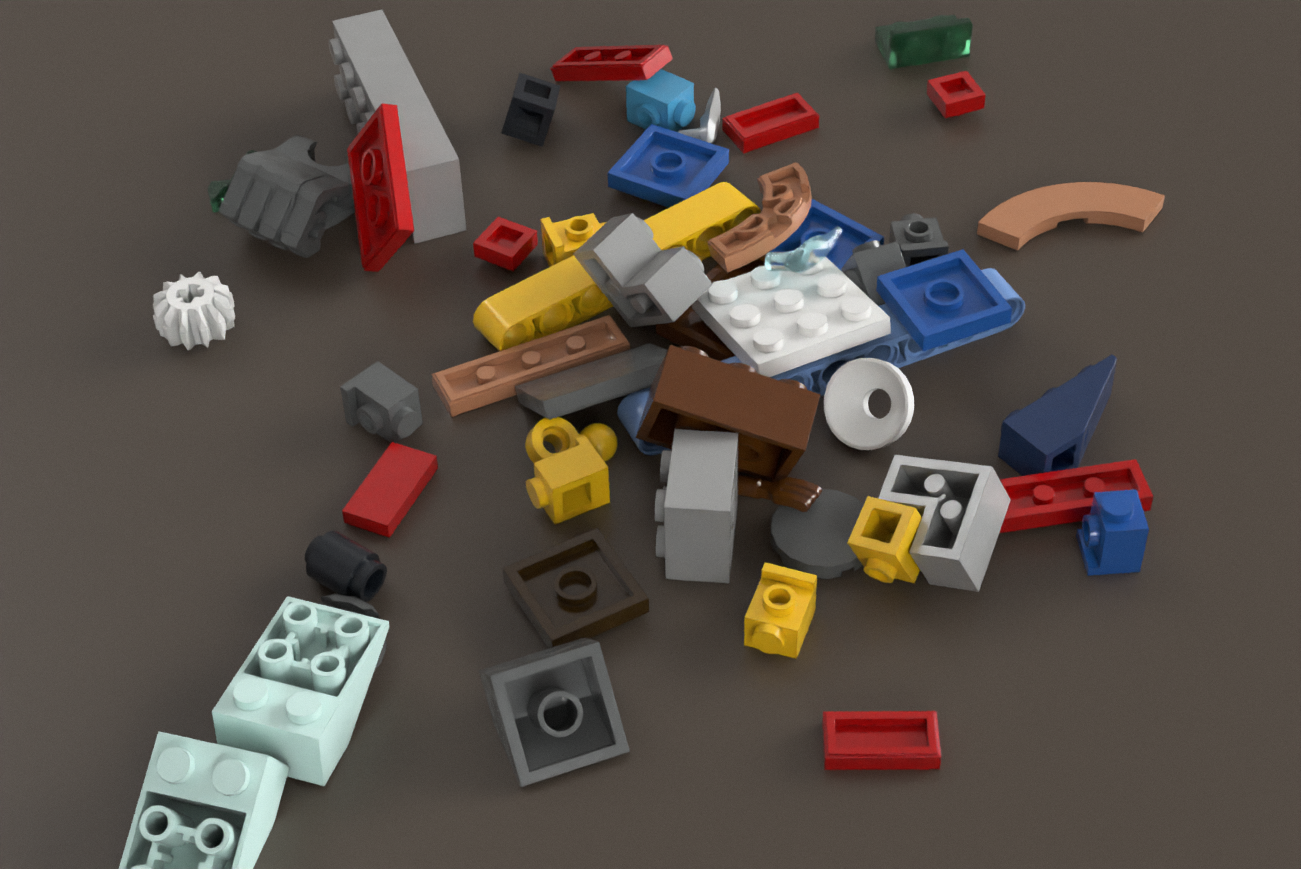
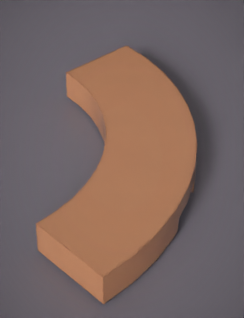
(785, 207)
(1041, 209)

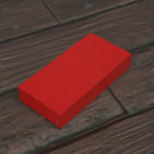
(770, 122)
(390, 489)
(881, 740)

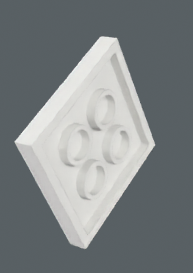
(790, 317)

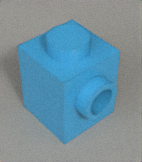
(661, 101)

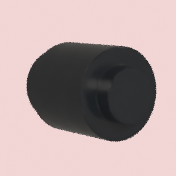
(344, 566)

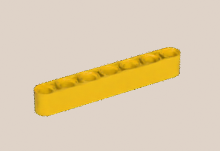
(568, 295)

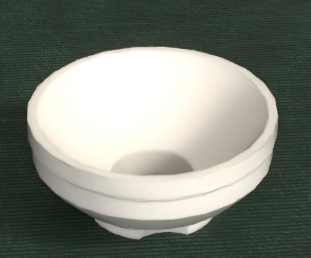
(848, 408)

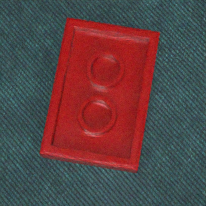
(380, 188)

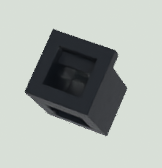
(531, 109)

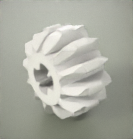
(193, 311)

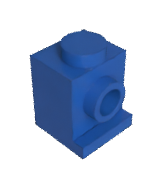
(1113, 533)

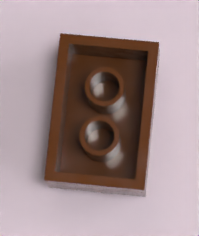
(716, 396)

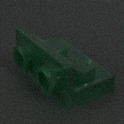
(924, 40)

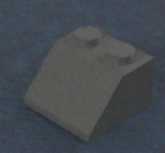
(555, 710)

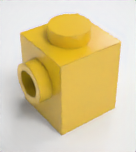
(884, 540)

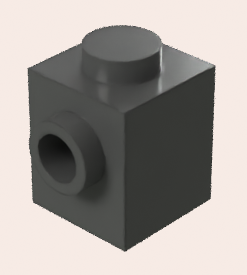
(872, 261)

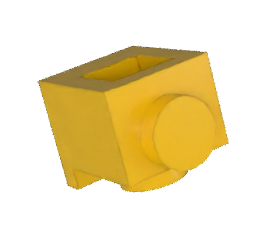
(566, 236)
(570, 482)
(780, 611)

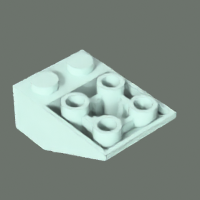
(302, 688)
(203, 806)

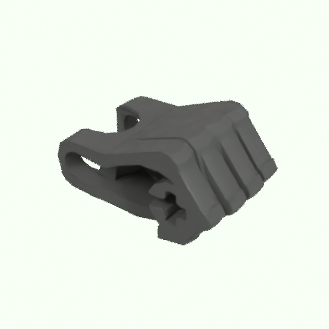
(288, 196)

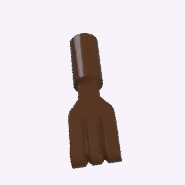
(786, 492)

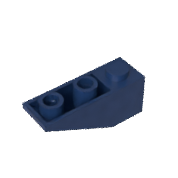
(1059, 425)

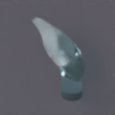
(805, 256)

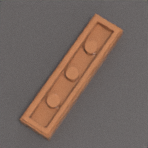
(497, 374)

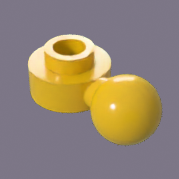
(562, 437)

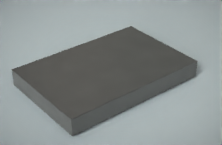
(592, 382)

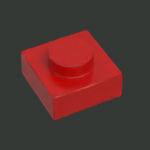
(956, 94)
(505, 243)

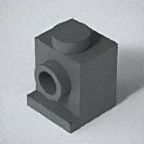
(918, 237)
(382, 403)

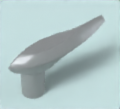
(709, 120)

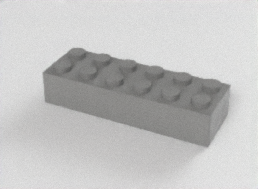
(377, 73)

